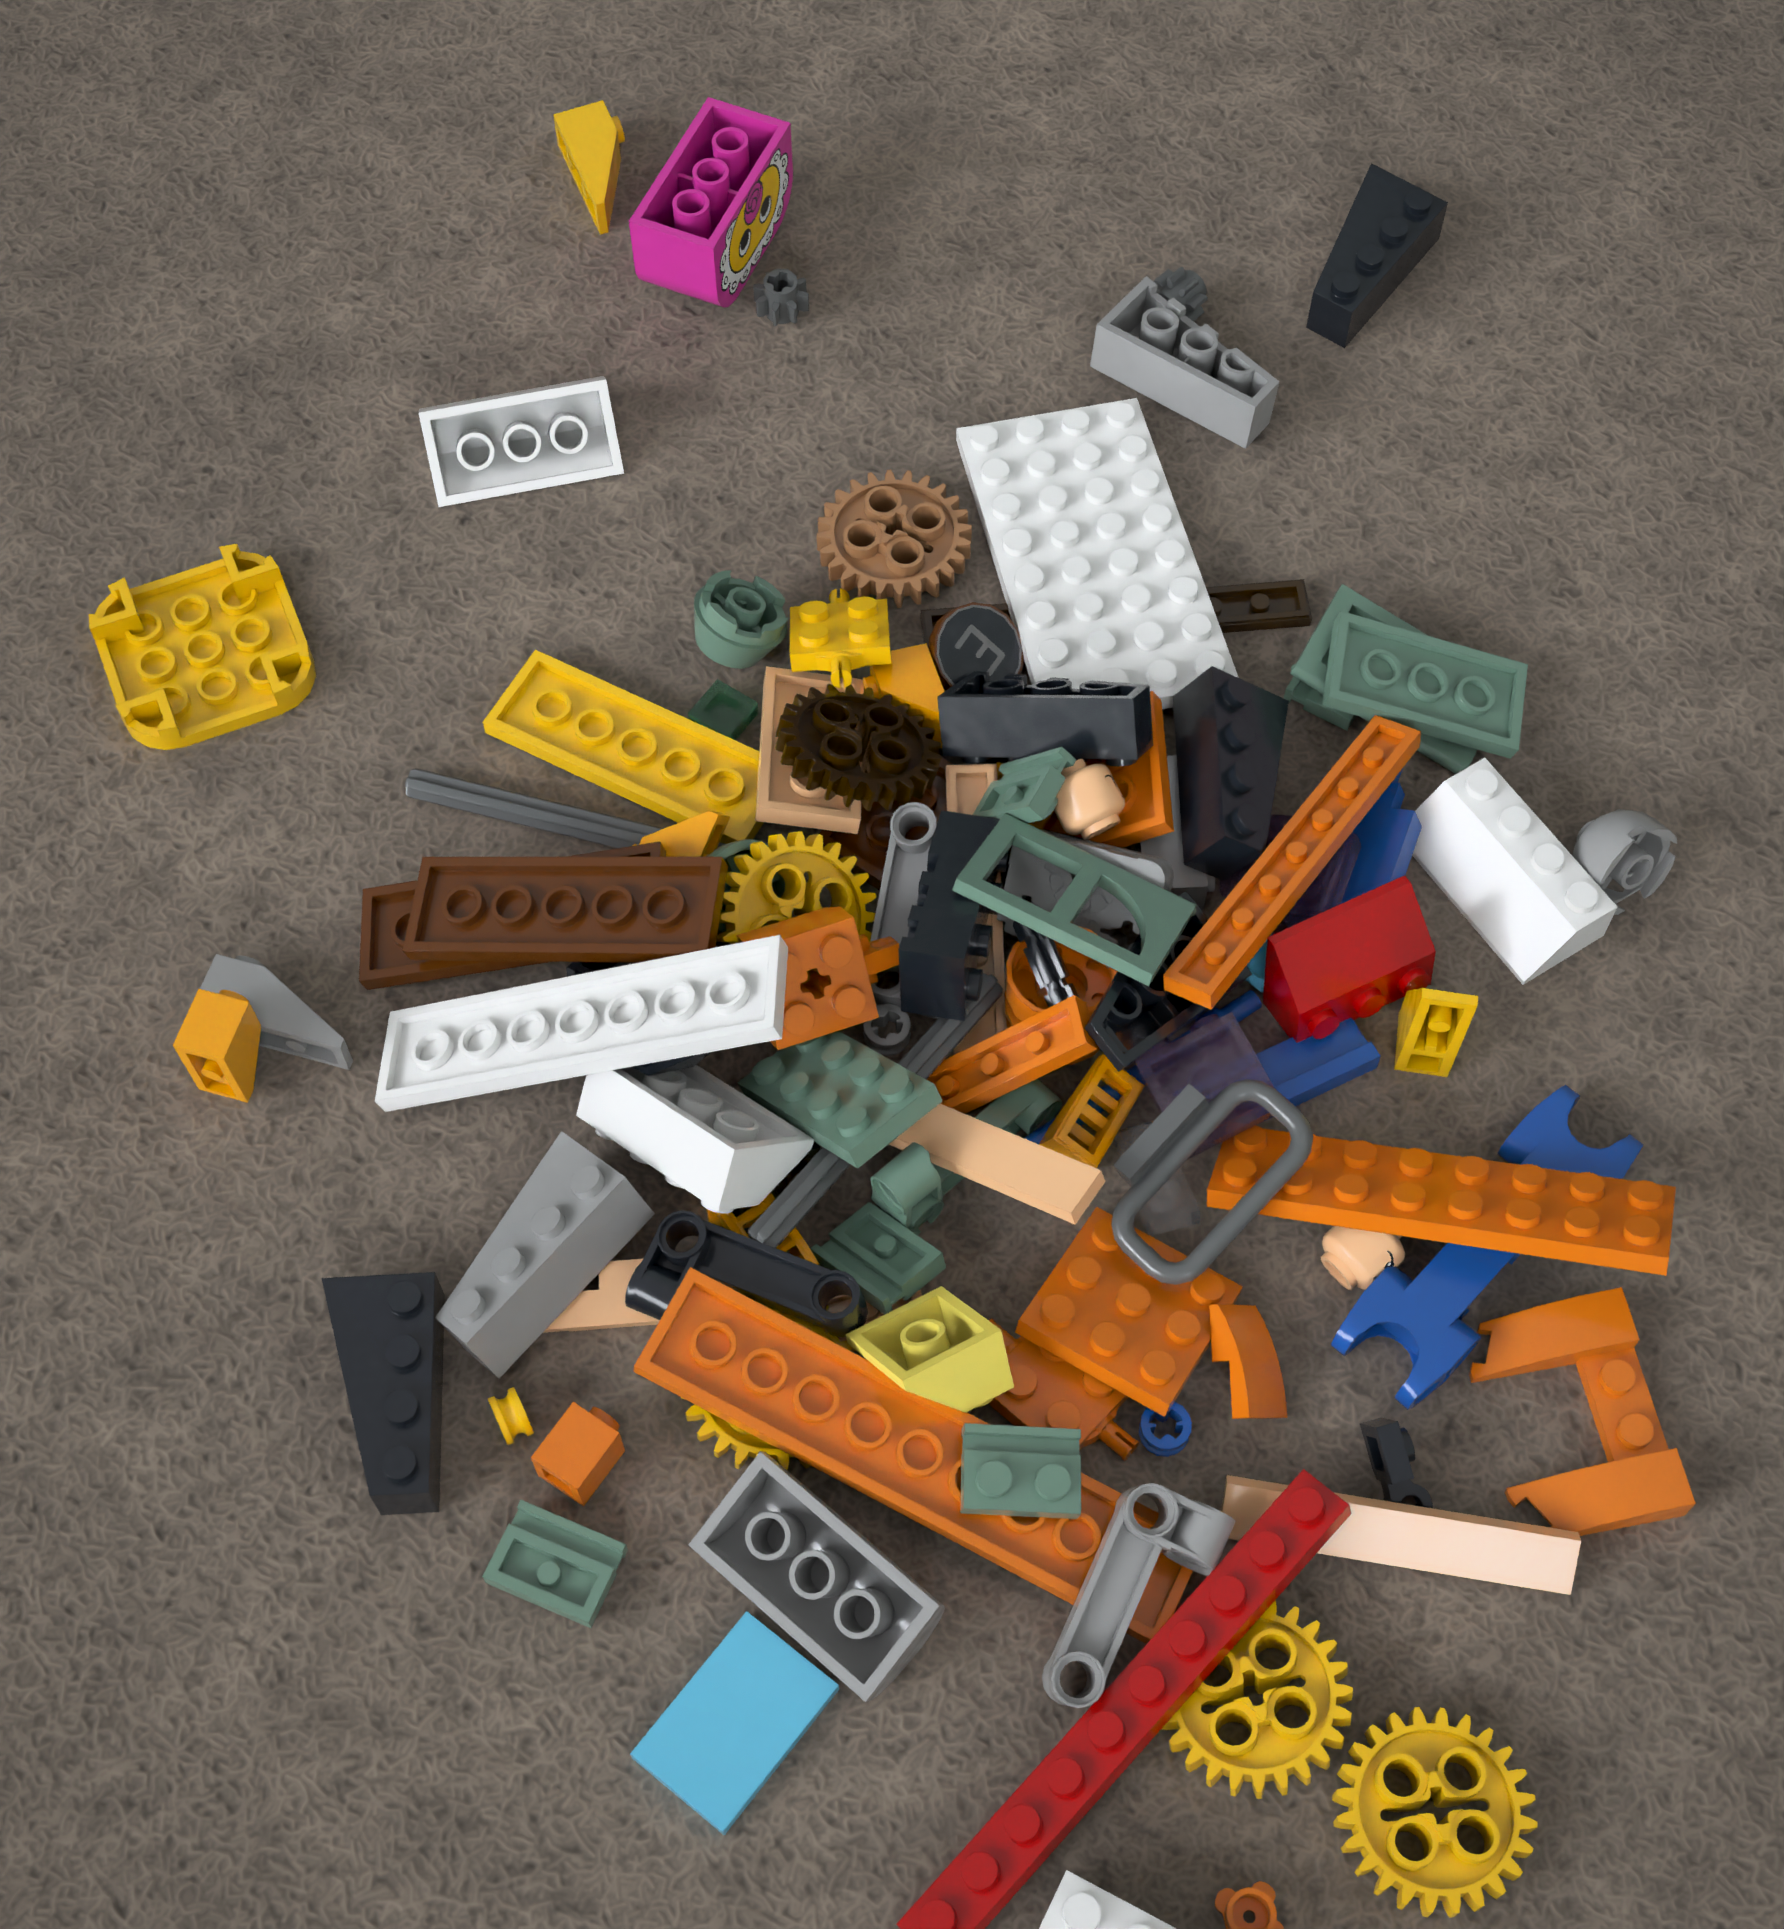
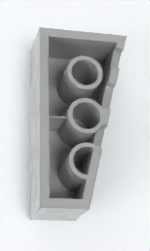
(1183, 365)
(542, 1254)

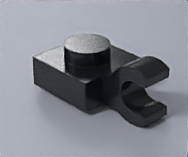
(1390, 1457)

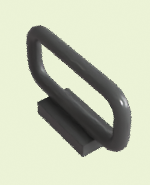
(1171, 1142)

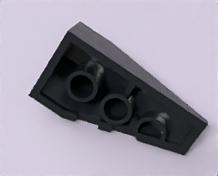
(1139, 1016)

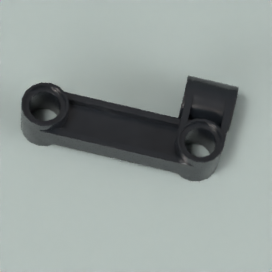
(746, 1267)

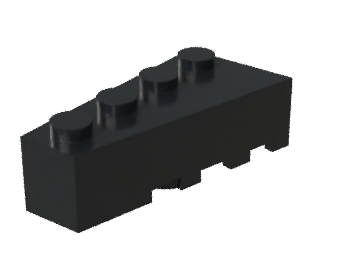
(1226, 769)
(945, 927)

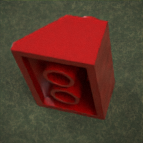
(1348, 961)

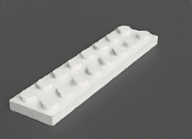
(585, 1024)

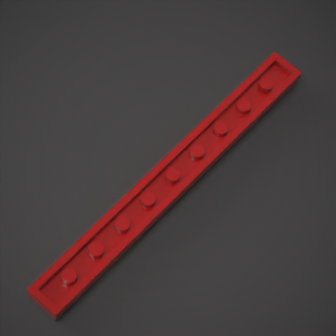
(1131, 1710)

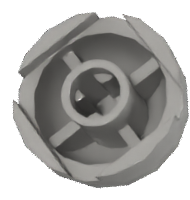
(1626, 849)

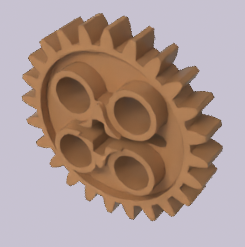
(894, 538)

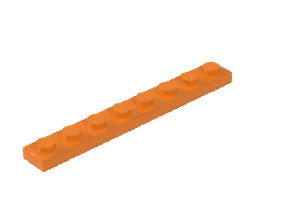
(1291, 863)

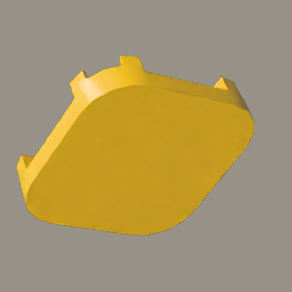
(203, 650)

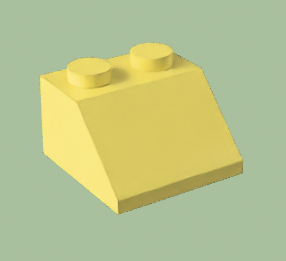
(938, 1351)

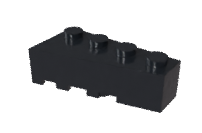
(1375, 251)
(1021, 720)
(393, 1382)

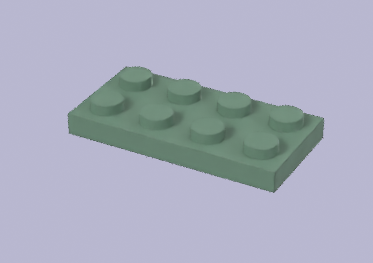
(1425, 684)
(841, 1094)

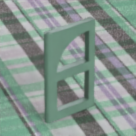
(1313, 672)
(1157, 912)

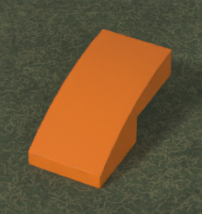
(1255, 1372)

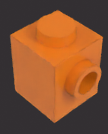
(579, 1452)

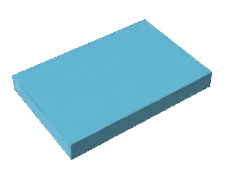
(735, 1722)

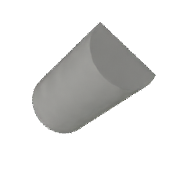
(818, 1578)

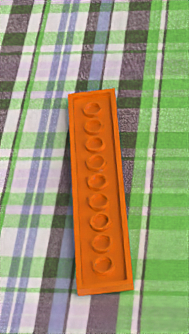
(874, 1437)

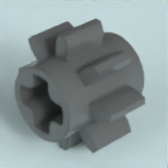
(1186, 288)
(781, 296)

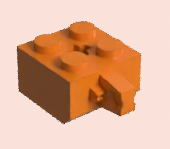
(844, 968)

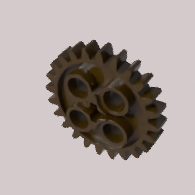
(824, 746)

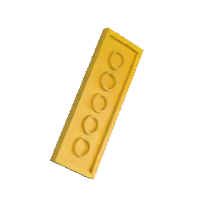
(627, 745)

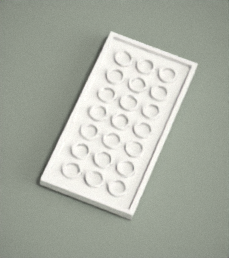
(1092, 549)

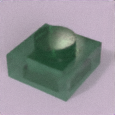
(724, 710)

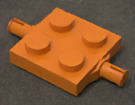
(1060, 1396)

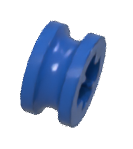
(1168, 1444)

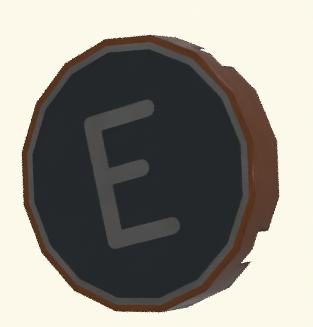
(975, 640)

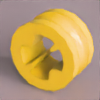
(510, 1416)

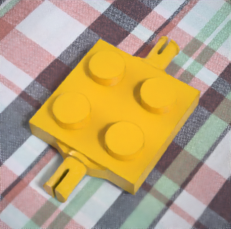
(839, 635)

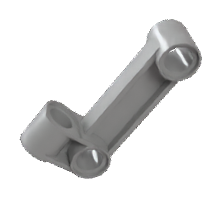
(900, 884)
(1095, 1628)

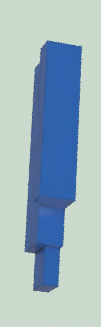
(1387, 842)
(1318, 1065)

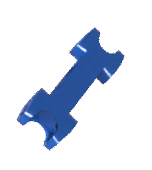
(1430, 1309)

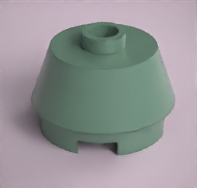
(738, 620)

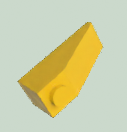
(592, 152)
(1432, 1030)

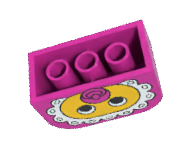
(714, 204)

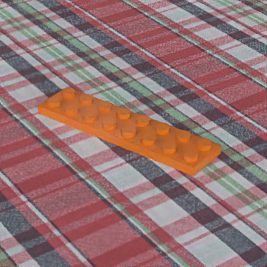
(1456, 1200)

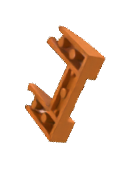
(1642, 1475)

